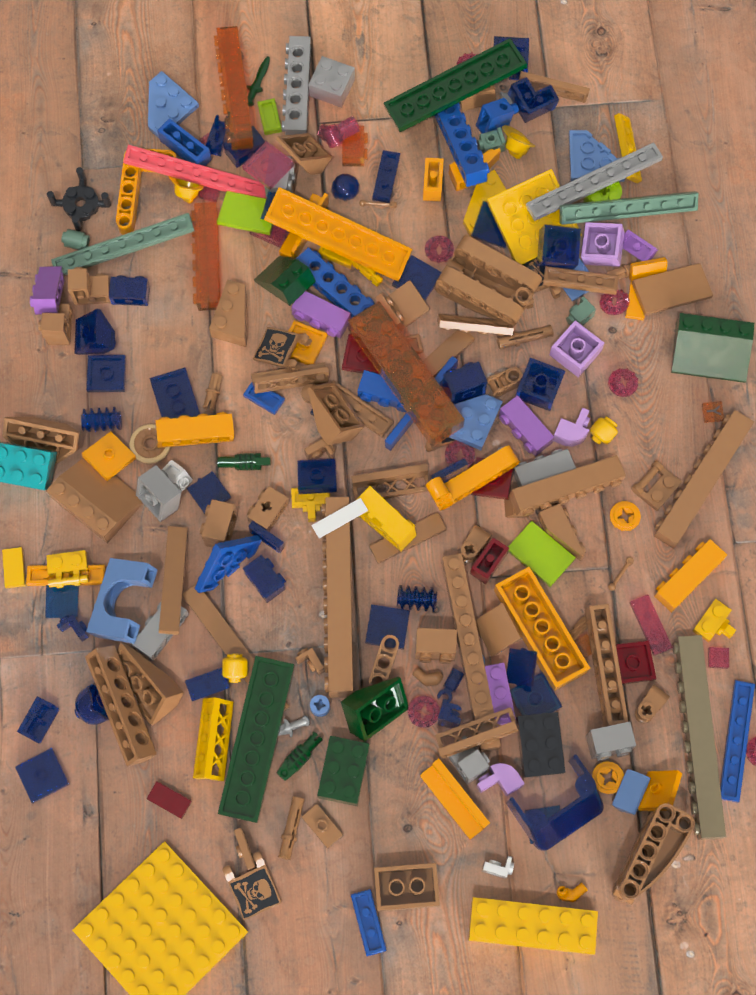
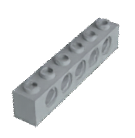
(300, 47)

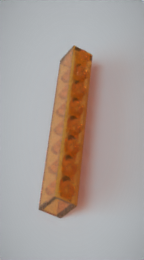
(234, 90)

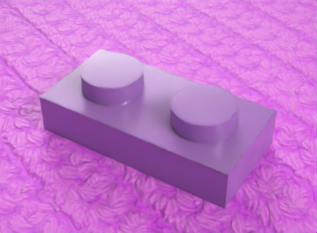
(638, 247)

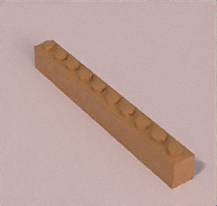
(469, 645)

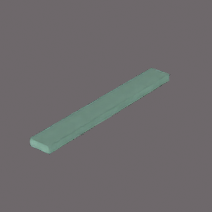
(628, 207)
(126, 243)

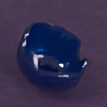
(345, 187)

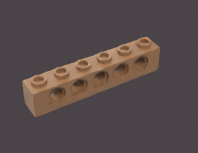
(606, 665)
(120, 705)

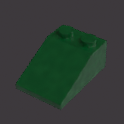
(286, 279)
(374, 707)

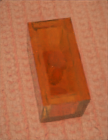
(353, 149)

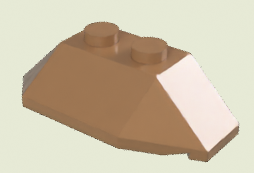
(42, 435)

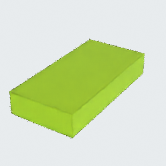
(269, 116)

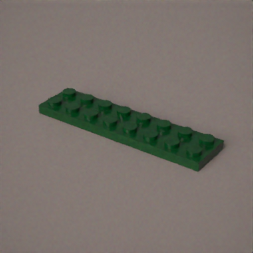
(455, 85)
(256, 739)

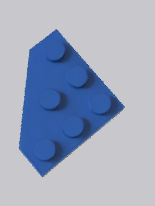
(225, 561)

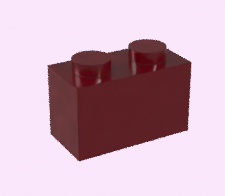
(489, 560)

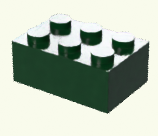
(343, 771)

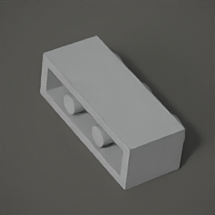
(543, 467)
(152, 642)

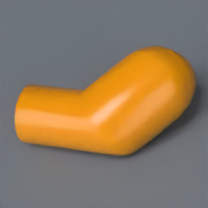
(571, 895)

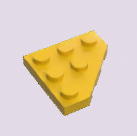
(482, 193)

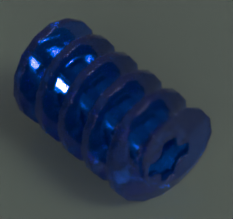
(98, 419)
(417, 598)

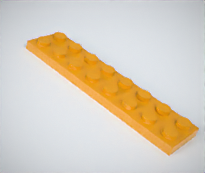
(338, 234)

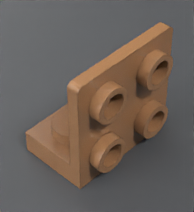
(404, 305)

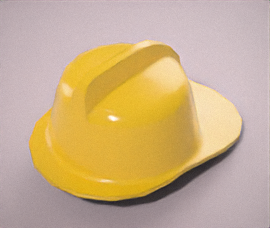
(516, 142)
(186, 189)

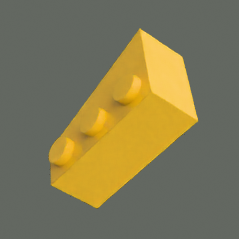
(386, 520)

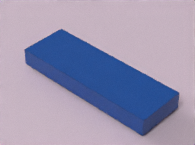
(368, 922)

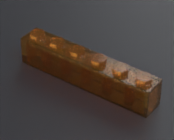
(206, 256)

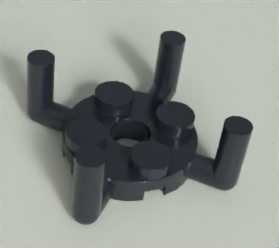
(78, 193)

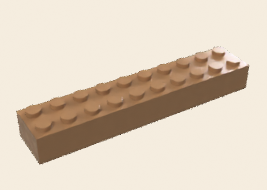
(337, 604)

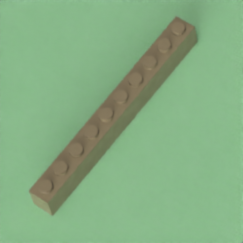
(699, 738)

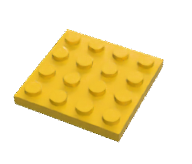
(515, 221)

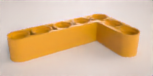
(131, 199)
(471, 479)

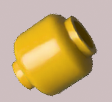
(603, 430)
(234, 667)

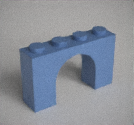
(118, 577)

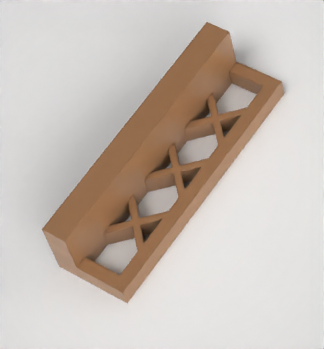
(286, 378)
(393, 475)
(477, 739)

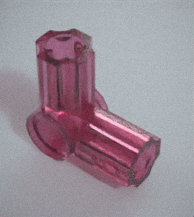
(336, 133)

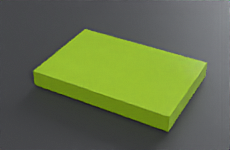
(243, 213)
(541, 553)

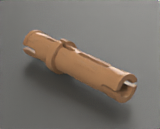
(524, 337)
(290, 831)

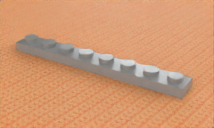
(594, 181)

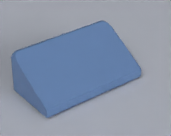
(631, 792)

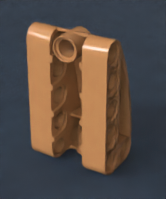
(487, 282)
(660, 851)

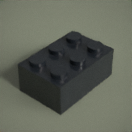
(540, 744)

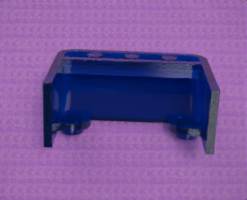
(548, 832)

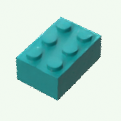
(26, 466)

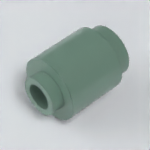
(75, 239)

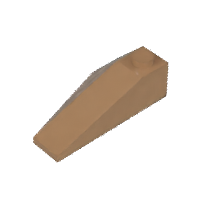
(153, 688)

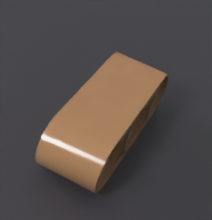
(383, 652)

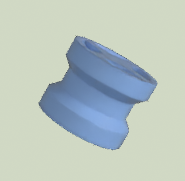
(319, 710)

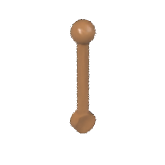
(392, 204)
(629, 561)

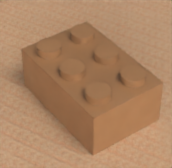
(406, 887)

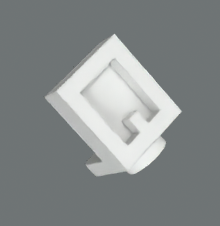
(177, 475)
(494, 868)

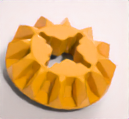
(629, 509)
(605, 768)

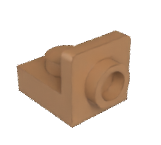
(317, 449)
(313, 663)

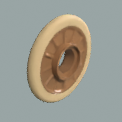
(138, 447)

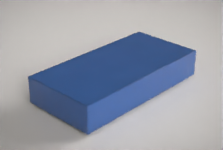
(267, 400)

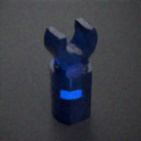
(451, 684)

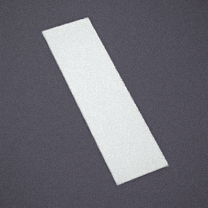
(339, 518)

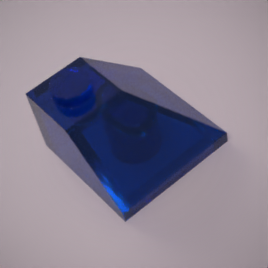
(93, 334)

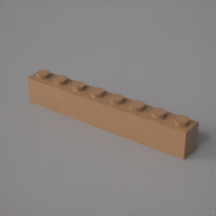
(704, 478)

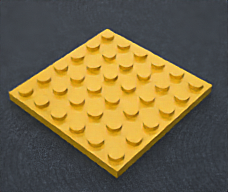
(160, 928)

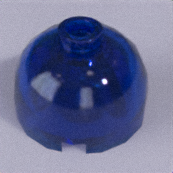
(90, 706)

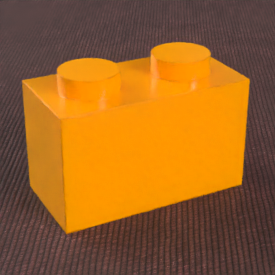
(433, 179)

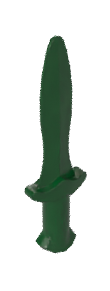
(255, 87)

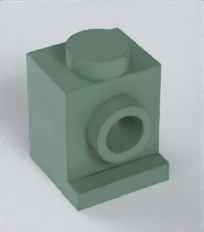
(491, 140)
(581, 313)

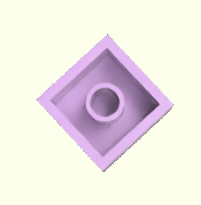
(602, 244)
(576, 348)

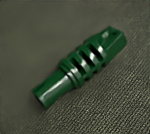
(244, 461)
(298, 757)

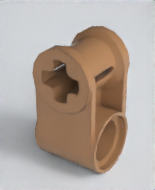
(501, 384)
(475, 541)
(652, 703)

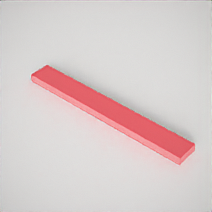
(192, 172)

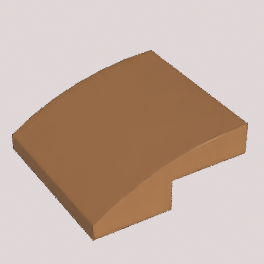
(498, 629)

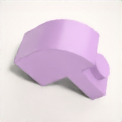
(570, 433)
(504, 775)

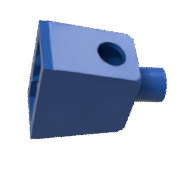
(496, 115)

